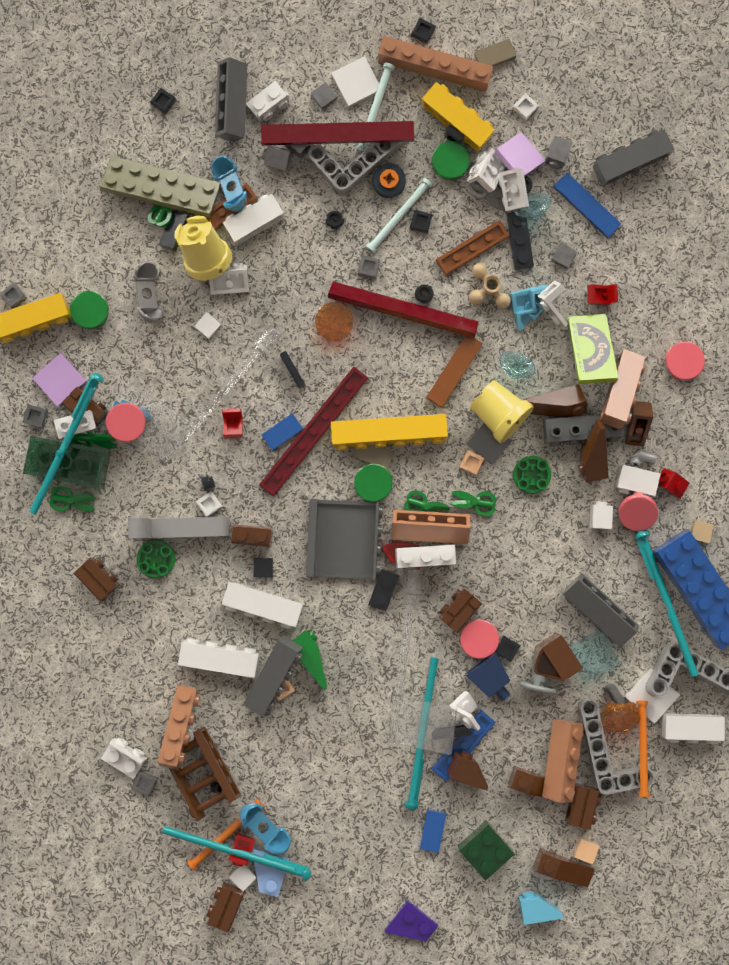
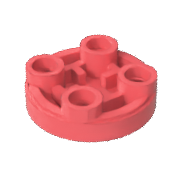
(684, 361)
(125, 422)
(638, 512)
(479, 639)

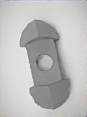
(144, 278)

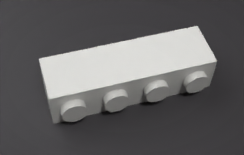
(262, 604)
(219, 659)

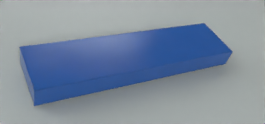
(587, 205)
(464, 743)

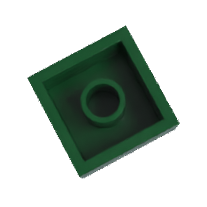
(485, 850)

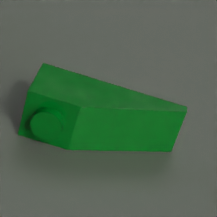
(311, 656)

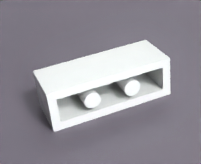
(253, 219)
(425, 556)
(693, 728)

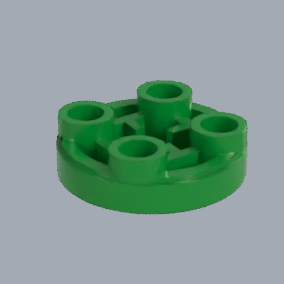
(450, 160)
(89, 310)
(531, 474)
(373, 482)
(155, 559)

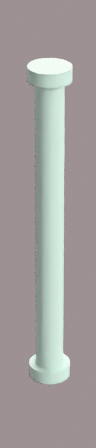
(377, 100)
(399, 215)

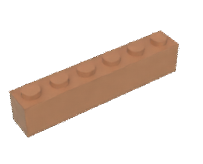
(435, 63)

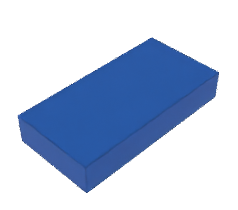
(282, 432)
(432, 830)

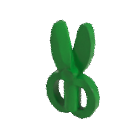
(160, 215)
(98, 439)
(76, 500)
(470, 501)
(423, 505)

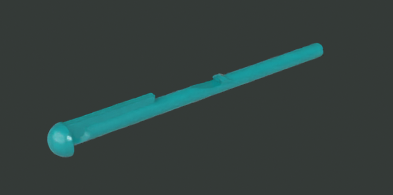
(77, 416)
(654, 573)
(412, 803)
(267, 860)

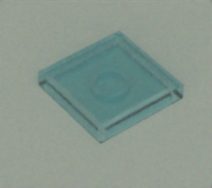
(594, 654)

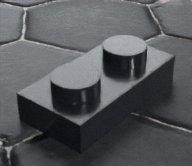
(383, 590)

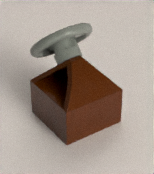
(552, 660)

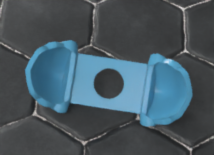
(226, 172)
(276, 840)

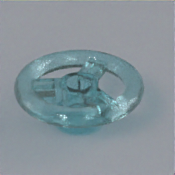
(536, 208)
(515, 367)

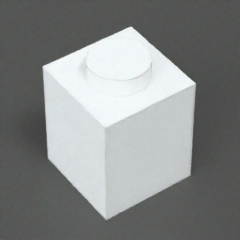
(601, 516)

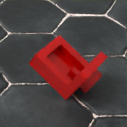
(602, 294)
(232, 423)
(673, 483)
(244, 843)

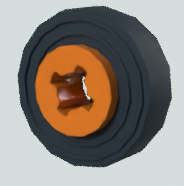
(387, 187)

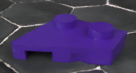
(411, 923)

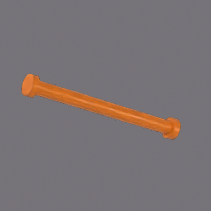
(643, 749)
(193, 864)

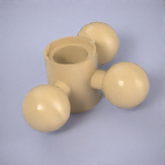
(477, 296)

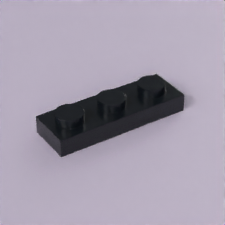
(520, 241)

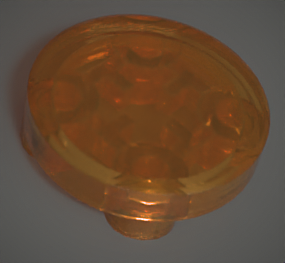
(334, 321)
(620, 716)

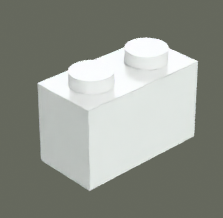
(636, 480)

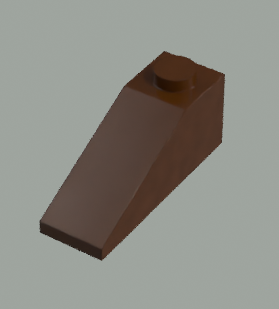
(560, 403)
(594, 455)
(562, 868)

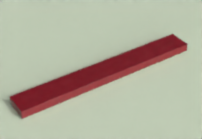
(337, 133)
(403, 309)
(313, 431)

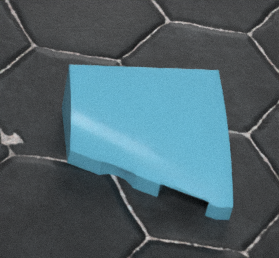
(526, 305)

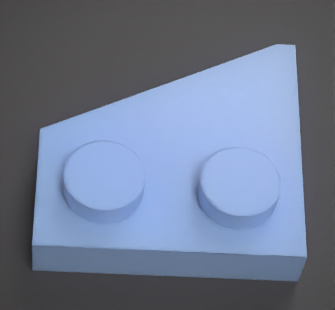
(268, 878)

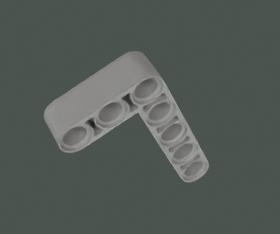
(360, 163)
(178, 527)
(678, 661)
(602, 754)

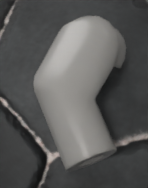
(640, 457)

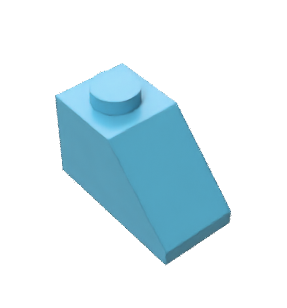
(537, 909)

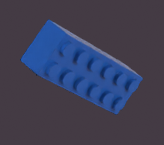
(697, 584)

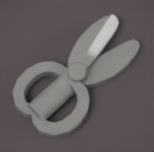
(491, 197)

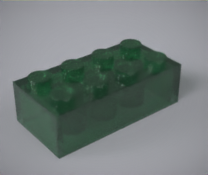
(79, 466)

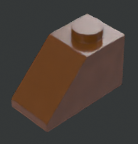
(639, 424)
(466, 770)
(526, 781)

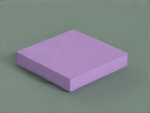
(520, 154)
(59, 379)

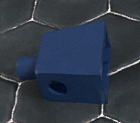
(490, 677)

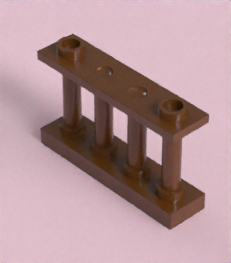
(220, 774)

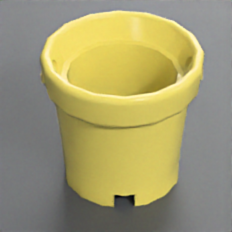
(202, 249)
(501, 410)

